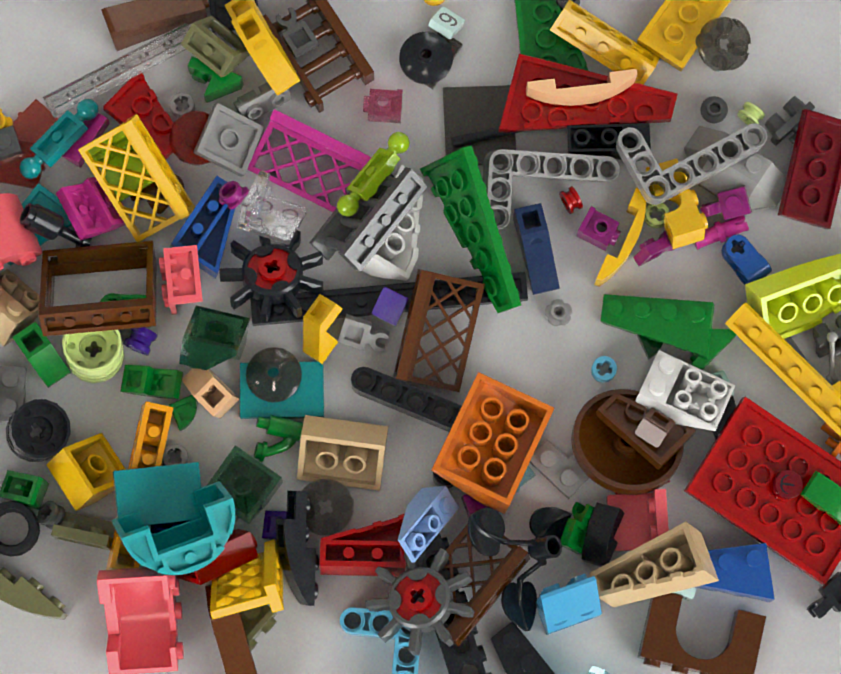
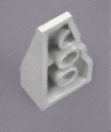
(399, 251)

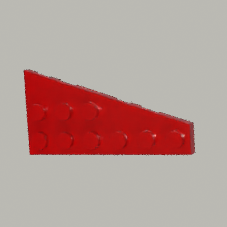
(632, 106)

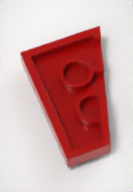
(139, 99)

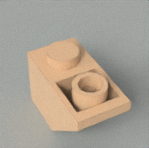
(210, 391)

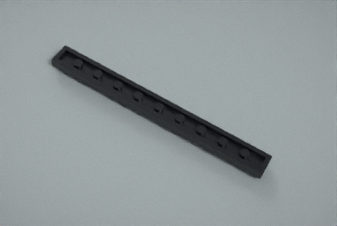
(361, 300)

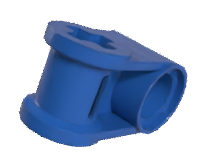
(746, 263)

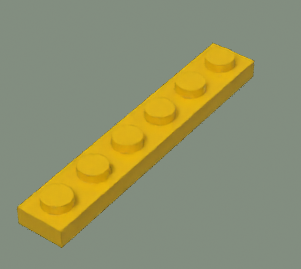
(787, 364)

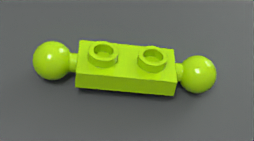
(373, 174)

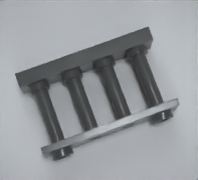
(377, 225)

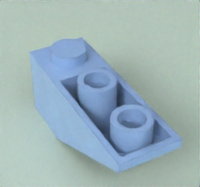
(425, 519)

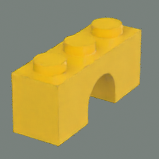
(685, 223)

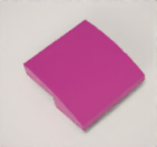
(89, 209)

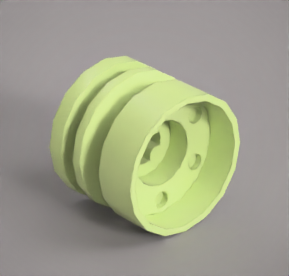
(94, 369)

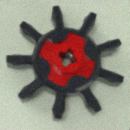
(272, 275)

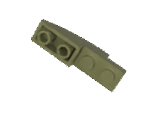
(28, 596)

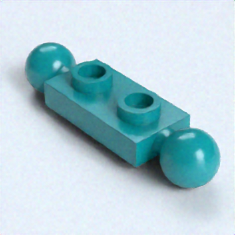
(58, 138)

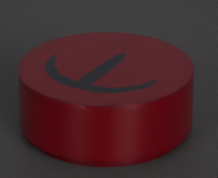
(787, 484)

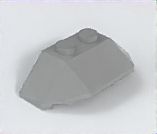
(758, 174)

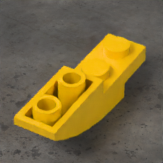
(262, 45)

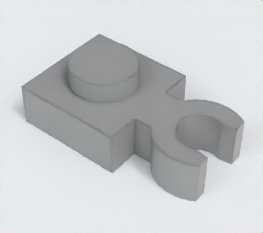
(358, 333)

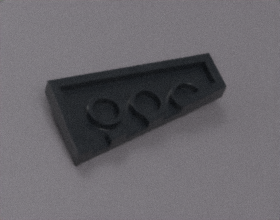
(517, 653)

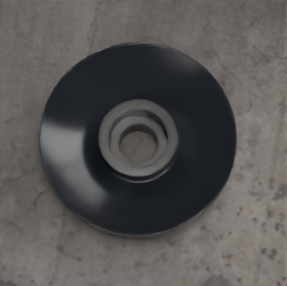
(422, 69)

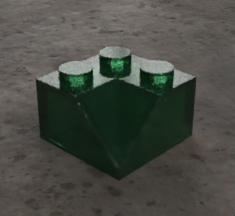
(213, 338)
(247, 482)

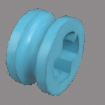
(600, 361)

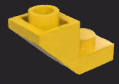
(316, 321)

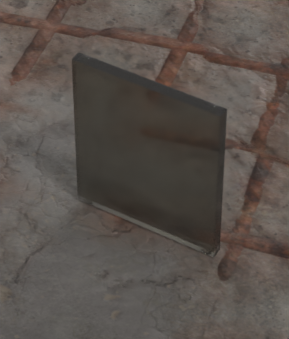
(476, 110)

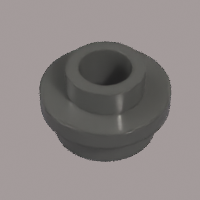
(712, 117)

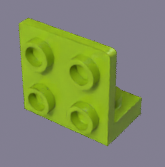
(117, 159)

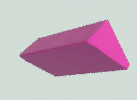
(96, 128)

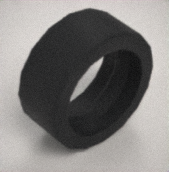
(33, 526)

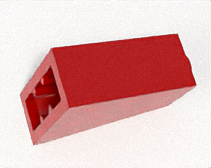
(238, 551)

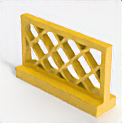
(154, 163)
(256, 581)

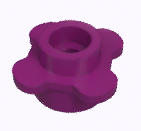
(232, 194)

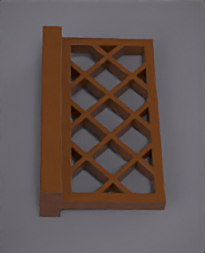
(414, 330)
(490, 588)

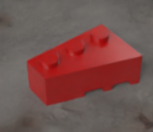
(363, 550)

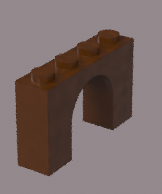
(661, 646)

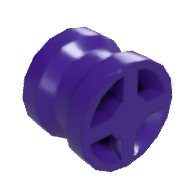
(140, 340)

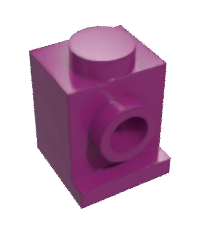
(590, 234)

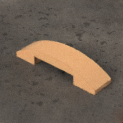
(546, 90)

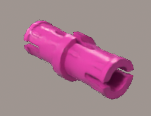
(723, 230)

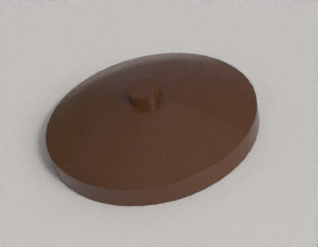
(611, 459)

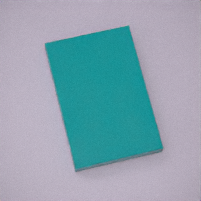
(305, 401)
(158, 493)

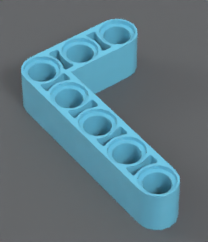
(367, 630)

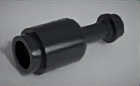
(49, 224)

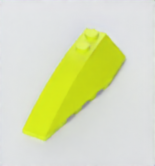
(798, 296)

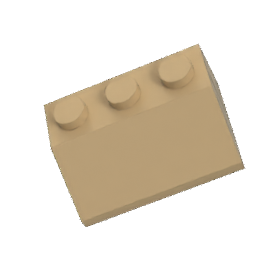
(342, 452)

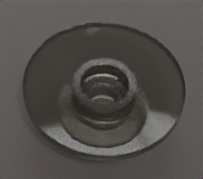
(279, 387)

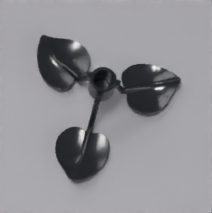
(486, 533)

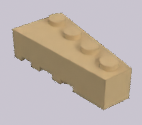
(657, 568)

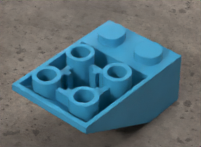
(568, 605)

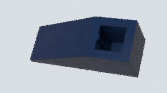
(536, 248)

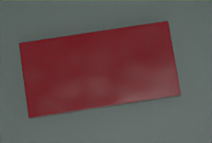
(813, 171)

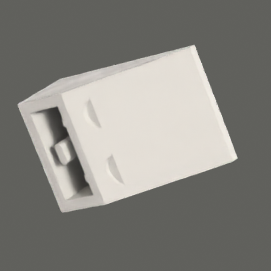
(685, 393)

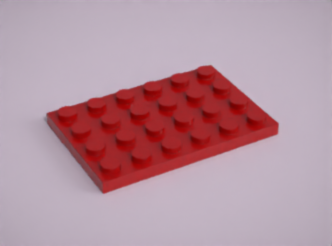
(739, 487)

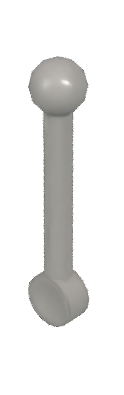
(832, 378)

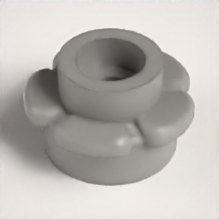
(555, 319)

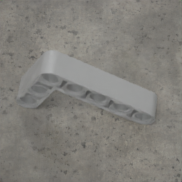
(688, 166)
(538, 170)

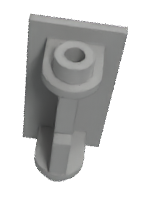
(253, 105)

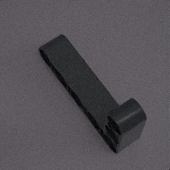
(399, 402)

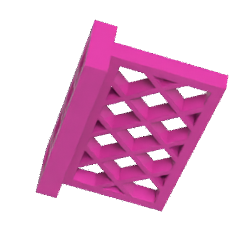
(316, 140)

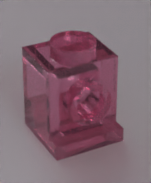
(391, 112)

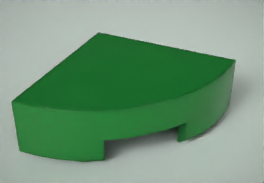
(184, 411)

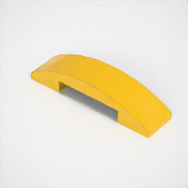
(612, 264)

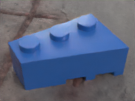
(207, 229)
(742, 572)

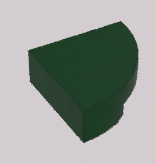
(649, 346)

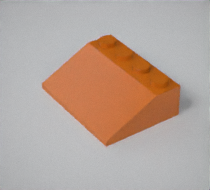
(492, 442)

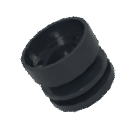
(54, 427)

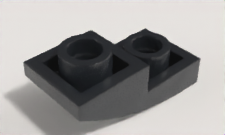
(600, 533)

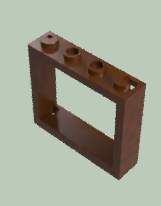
(98, 315)

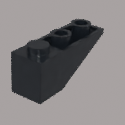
(601, 139)

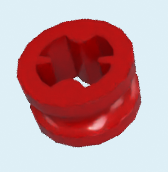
(571, 200)

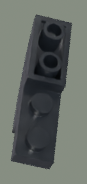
(297, 560)

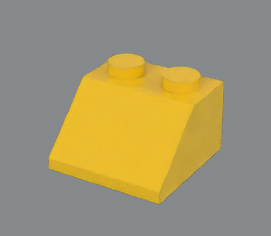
(86, 470)

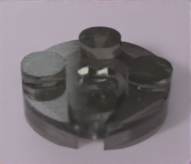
(709, 43)
(341, 503)

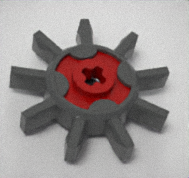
(419, 616)

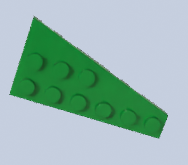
(534, 35)
(472, 219)

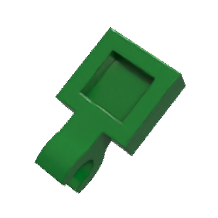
(576, 528)

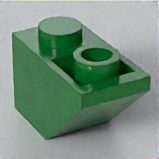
(41, 354)

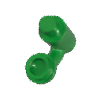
(280, 427)

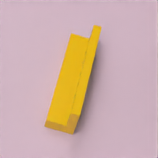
(603, 42)

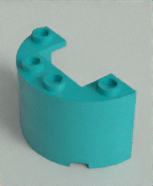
(184, 546)

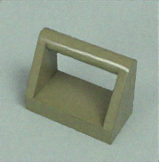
(212, 49)

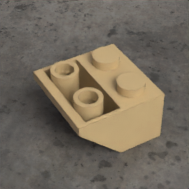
(17, 306)

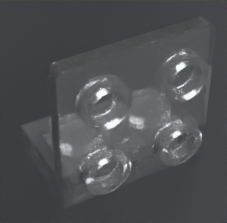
(269, 215)

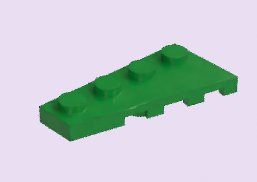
(669, 321)

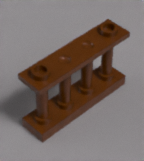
(343, 48)

